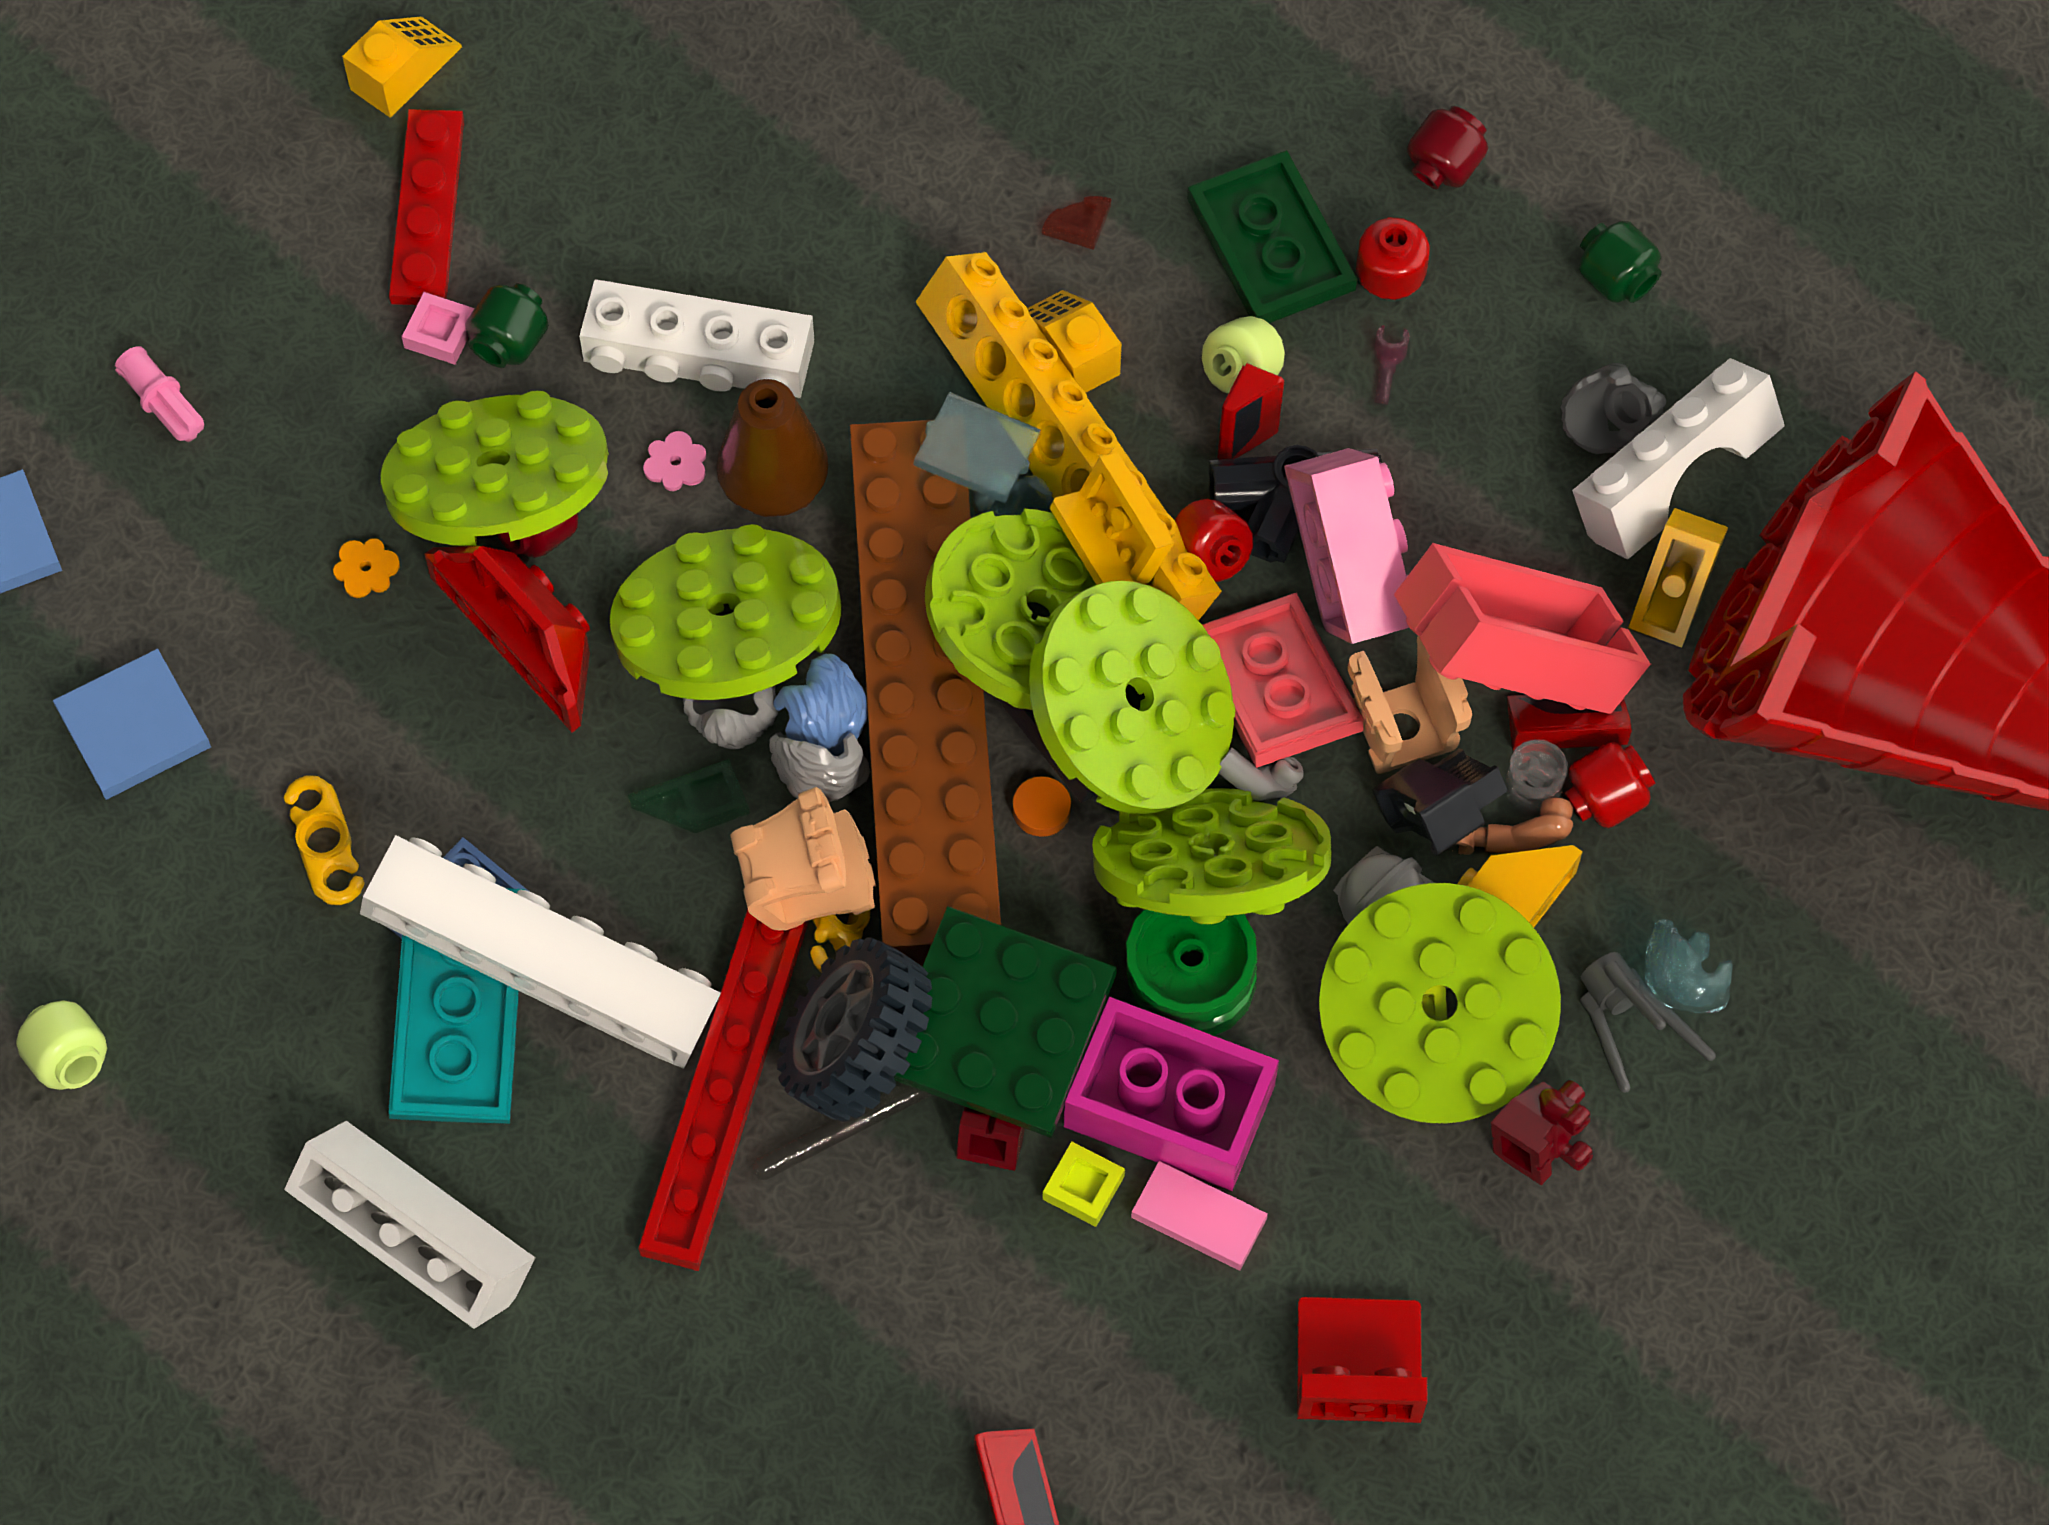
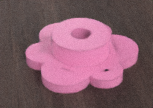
(679, 448)

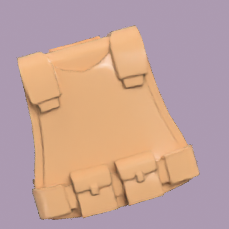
(1431, 700)
(804, 864)

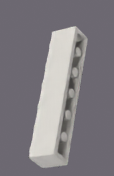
(539, 950)

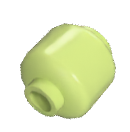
(1238, 343)
(61, 1045)

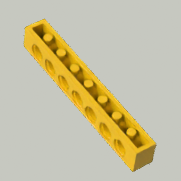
(1026, 380)

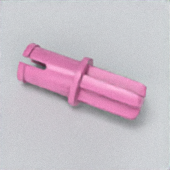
(159, 394)

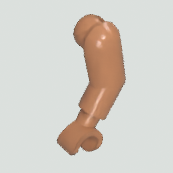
(1532, 834)

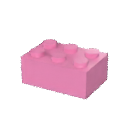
(1350, 542)

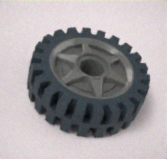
(854, 1029)

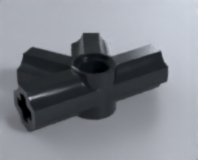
(1261, 486)

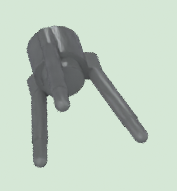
(1617, 988)

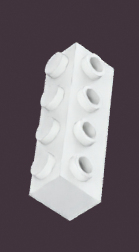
(694, 338)
(409, 1224)

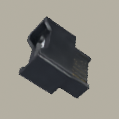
(1439, 798)

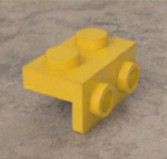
(1113, 525)

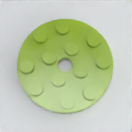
(495, 468)
(982, 592)
(780, 599)
(1080, 705)
(1170, 866)
(1502, 1014)

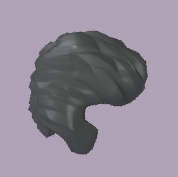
(1611, 395)

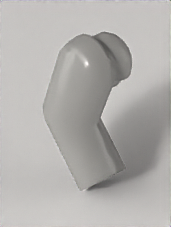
(1263, 782)

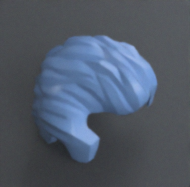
(826, 706)

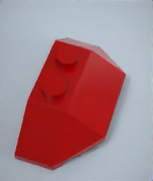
(520, 620)

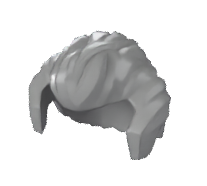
(734, 720)
(811, 765)

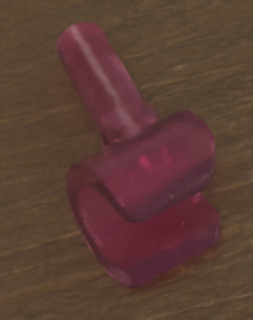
(1389, 357)

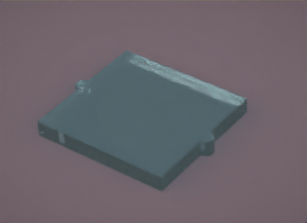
(977, 447)

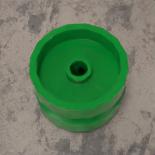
(1200, 996)

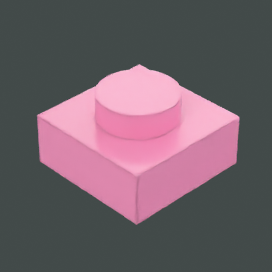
(437, 328)

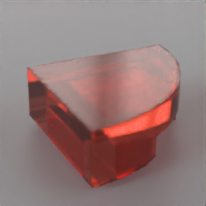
(1079, 222)

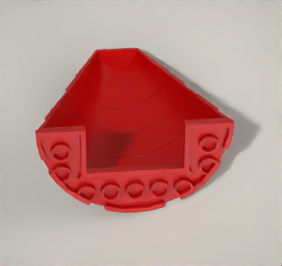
(1890, 618)

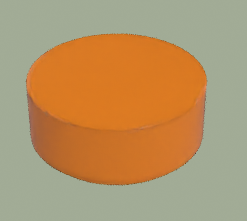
(1041, 806)

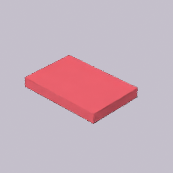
(1282, 681)

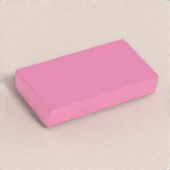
(1199, 1215)

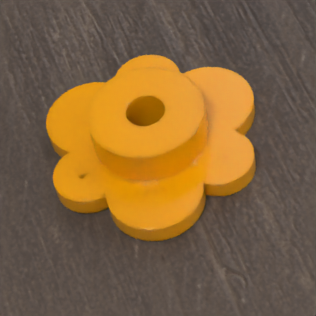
(355, 556)

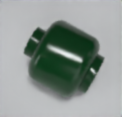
(1620, 261)
(506, 325)

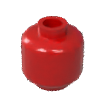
(1392, 258)
(1215, 537)
(1609, 784)

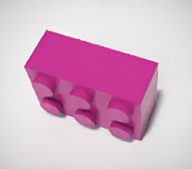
(1170, 1093)

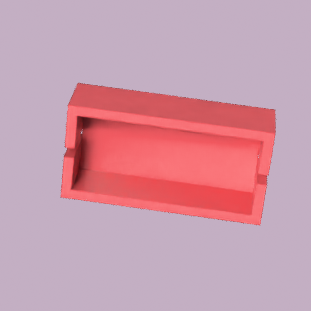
(1520, 629)

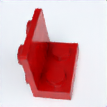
(1360, 1360)

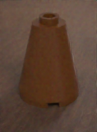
(771, 452)

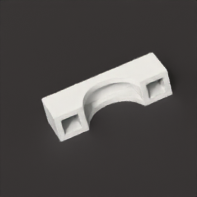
(1631, 492)

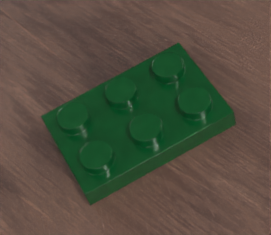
(1271, 238)

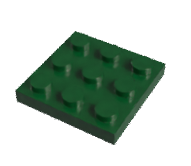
(1005, 1021)

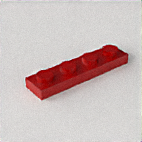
(426, 205)

